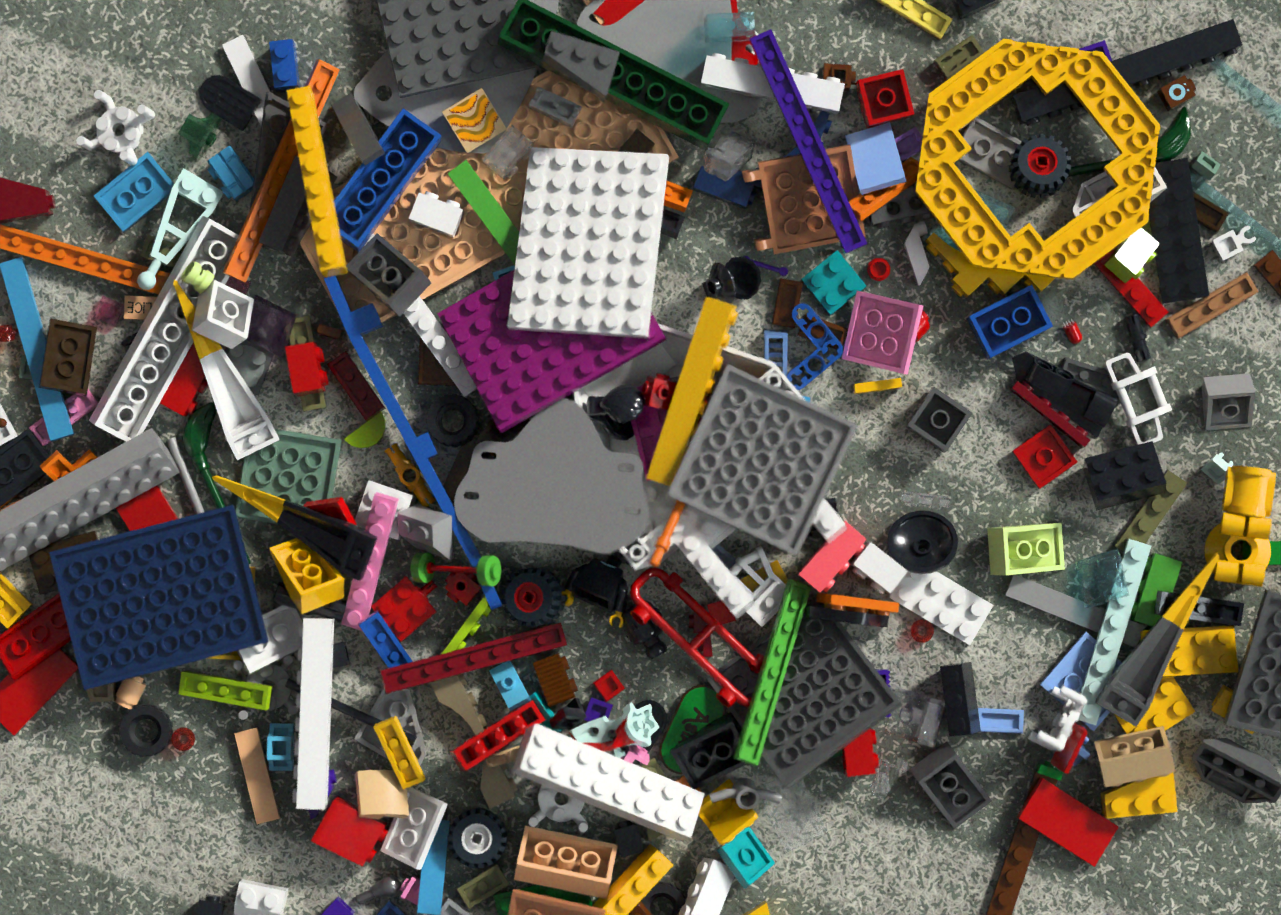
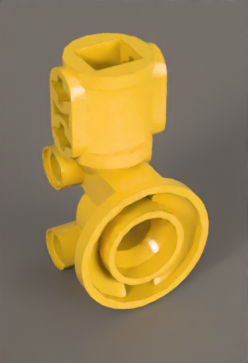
(1247, 503)

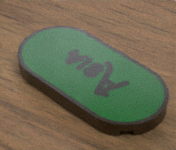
(695, 710)

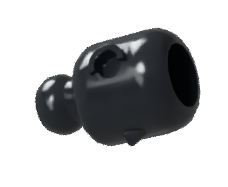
(644, 634)

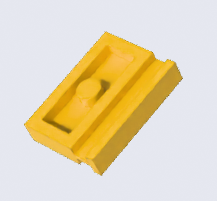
(12, 602)

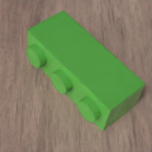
(1161, 576)

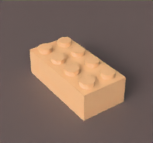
(565, 862)

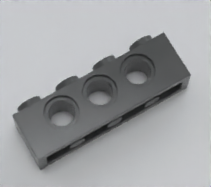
(883, 219)

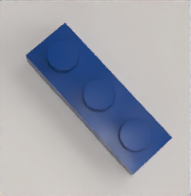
(384, 640)

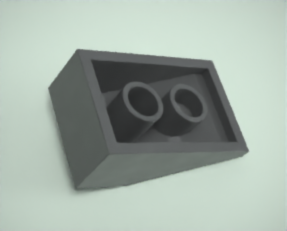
(388, 274)
(950, 785)

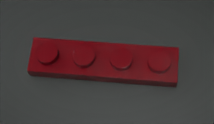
(1059, 420)

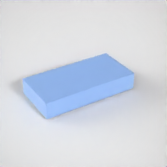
(1001, 720)

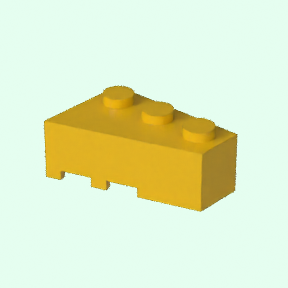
(1146, 797)

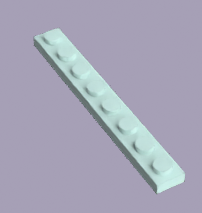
(1112, 631)

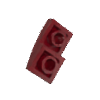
(698, 624)

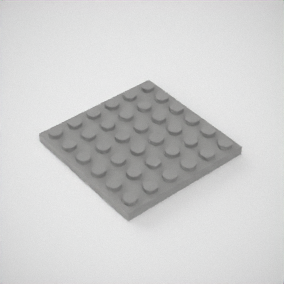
(762, 459)

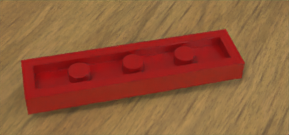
(1135, 294)

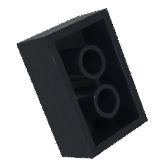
(1124, 475)

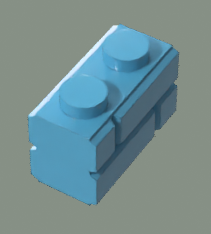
(232, 173)

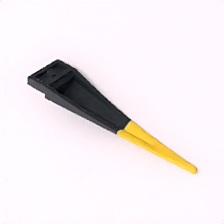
(333, 539)

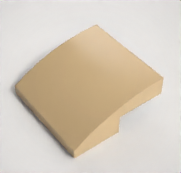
(380, 795)

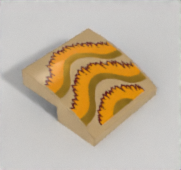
(474, 120)

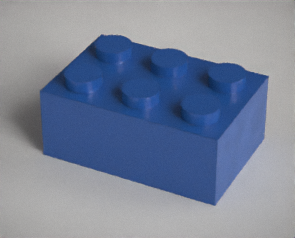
(1009, 322)

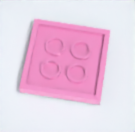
(882, 332)

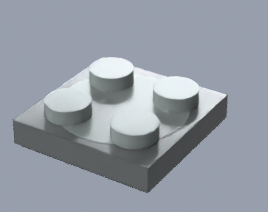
(251, 363)

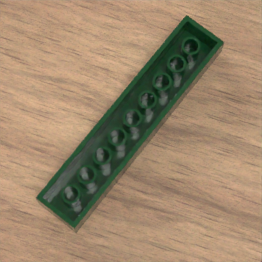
(635, 82)

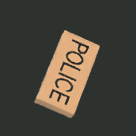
(137, 307)

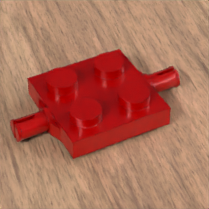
(406, 607)

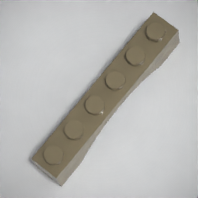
(452, 693)

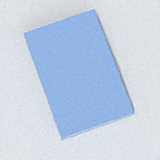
(876, 158)

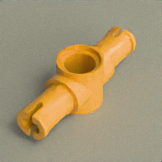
(402, 465)

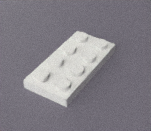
(943, 603)

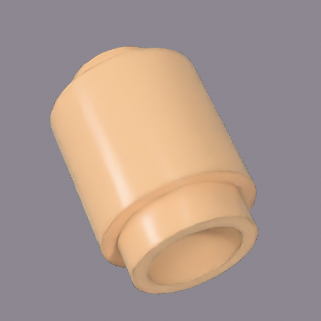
(130, 692)

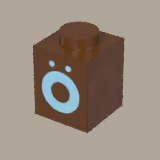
(1177, 92)

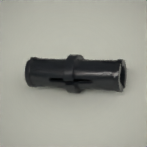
(1137, 337)

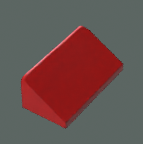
(1065, 758)

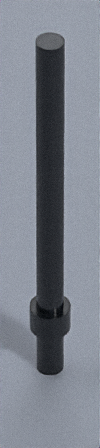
(348, 710)

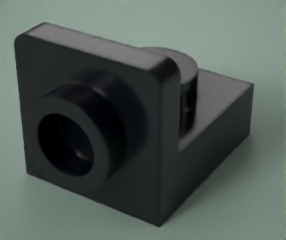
(568, 716)

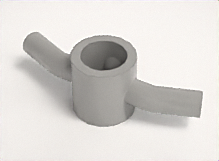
(749, 801)

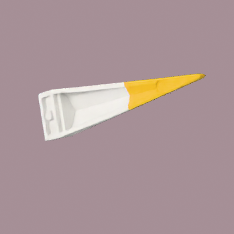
(240, 413)

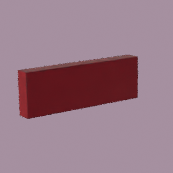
(356, 386)

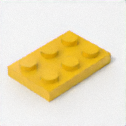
(1166, 709)

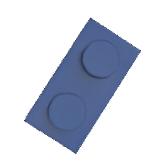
(284, 65)

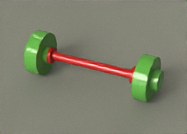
(424, 568)

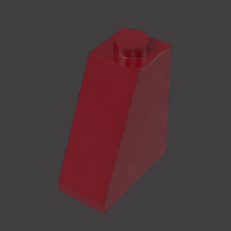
(23, 201)

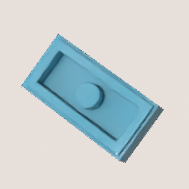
(510, 685)

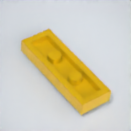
(399, 752)

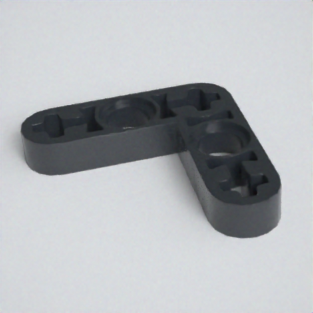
(846, 616)

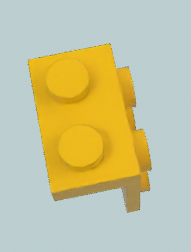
(725, 816)

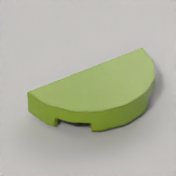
(369, 433)

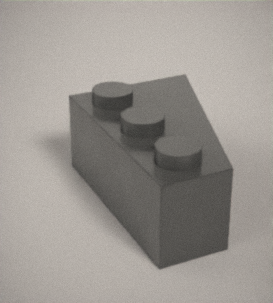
(582, 62)

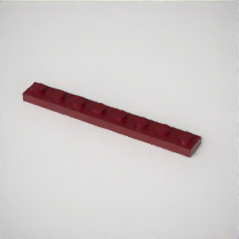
(473, 658)

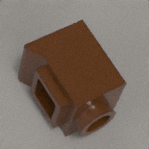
(850, 76)

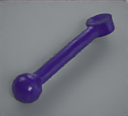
(783, 271)

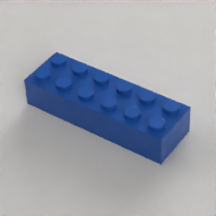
(381, 182)

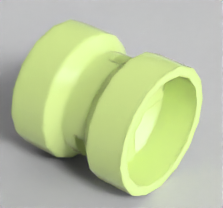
(197, 277)

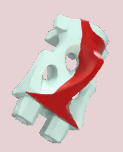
(631, 729)

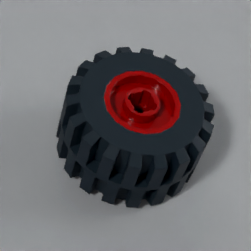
(1040, 166)
(533, 597)

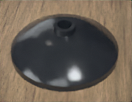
(924, 531)

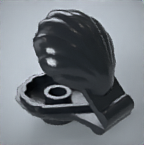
(736, 279)
(617, 410)

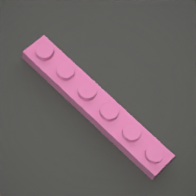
(363, 591)

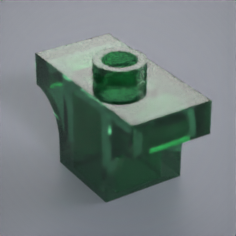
(200, 133)

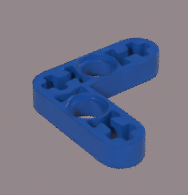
(820, 343)

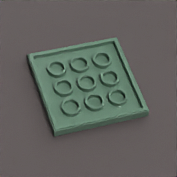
(293, 469)

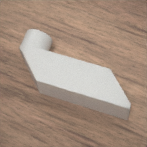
(916, 253)

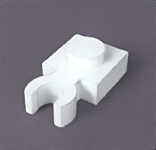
(1230, 243)

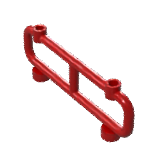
(644, 612)

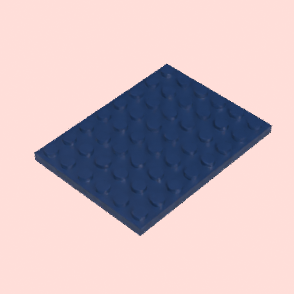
(159, 597)

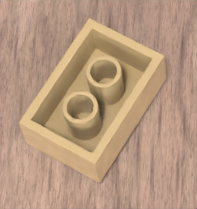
(1134, 757)

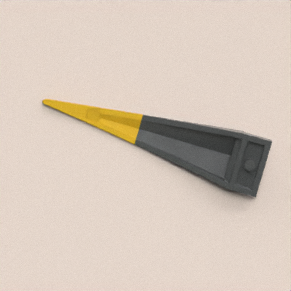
(1139, 675)

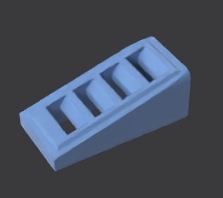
(776, 334)

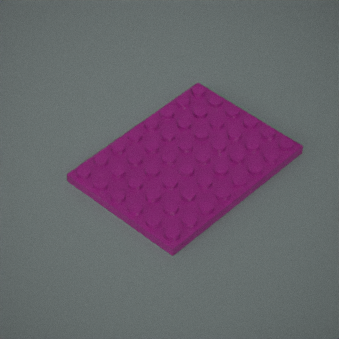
(529, 369)

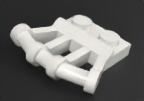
(768, 593)

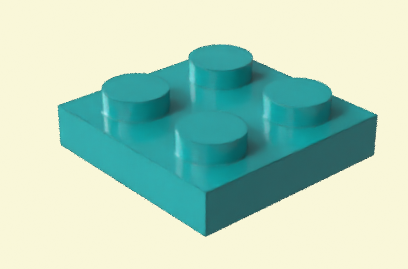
(833, 282)
(746, 857)

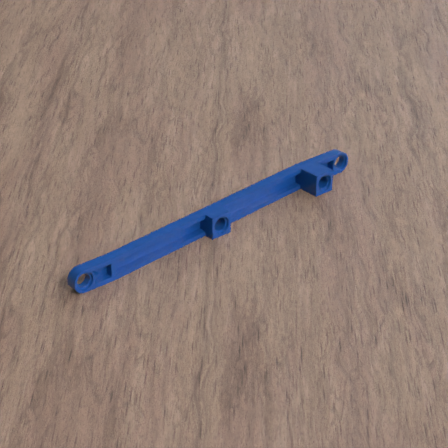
(422, 448)

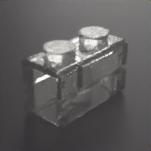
(508, 152)
(728, 155)

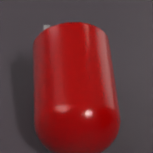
(1072, 332)

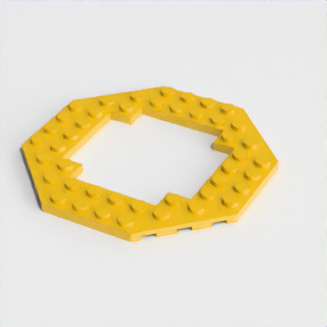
(967, 216)

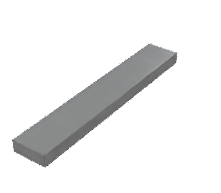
(1065, 607)

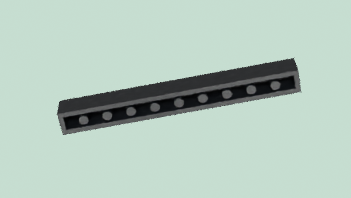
(1138, 69)

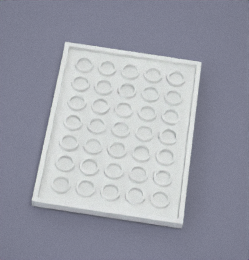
(588, 242)

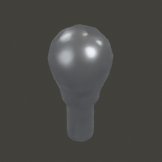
(385, 887)

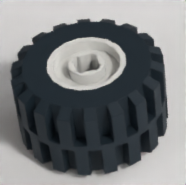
(477, 838)

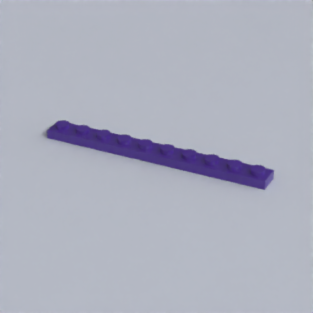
(808, 141)

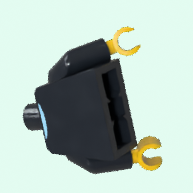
(599, 585)

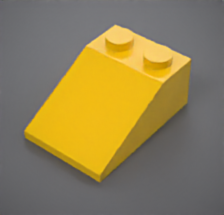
(307, 575)

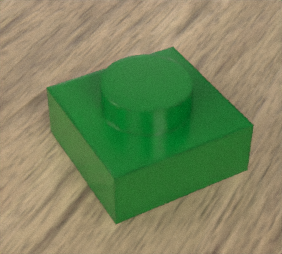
(1049, 770)

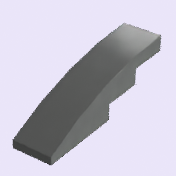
(358, 129)

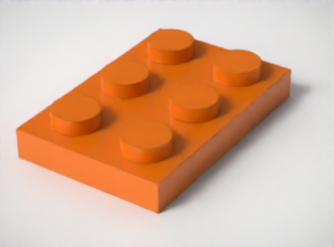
(857, 604)

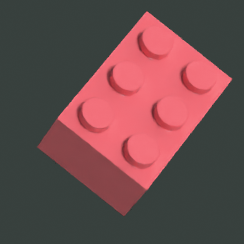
(832, 559)

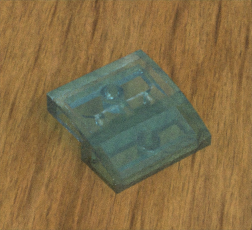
(1101, 578)

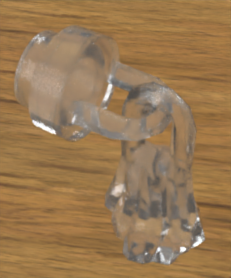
(880, 786)

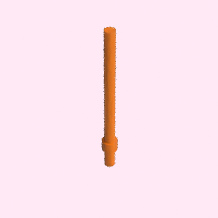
(663, 541)

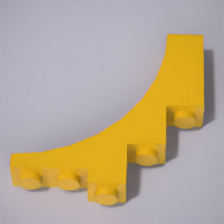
(971, 277)

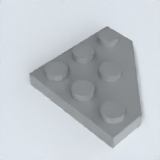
(387, 706)

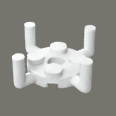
(110, 121)
(1062, 722)
(558, 812)

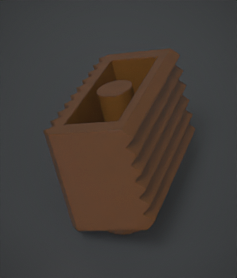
(554, 679)

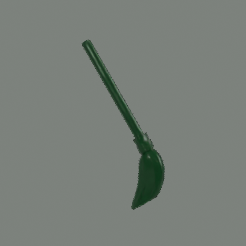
(1168, 145)
(195, 442)

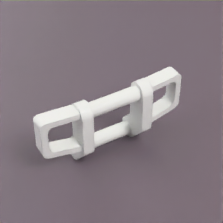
(1132, 419)

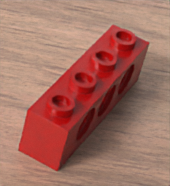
(496, 736)

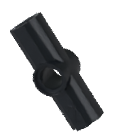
(331, 611)

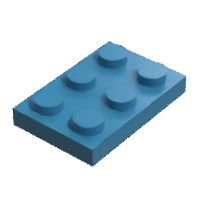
(135, 192)

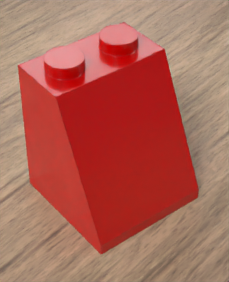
(349, 834)

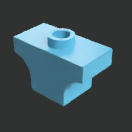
(281, 747)

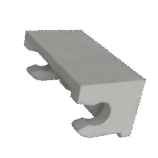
(555, 107)

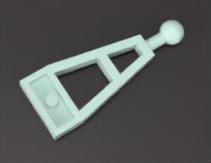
(194, 190)

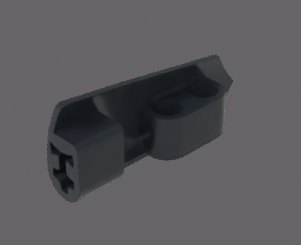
(1066, 394)

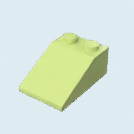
(1025, 549)

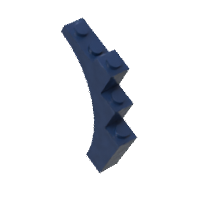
(736, 190)

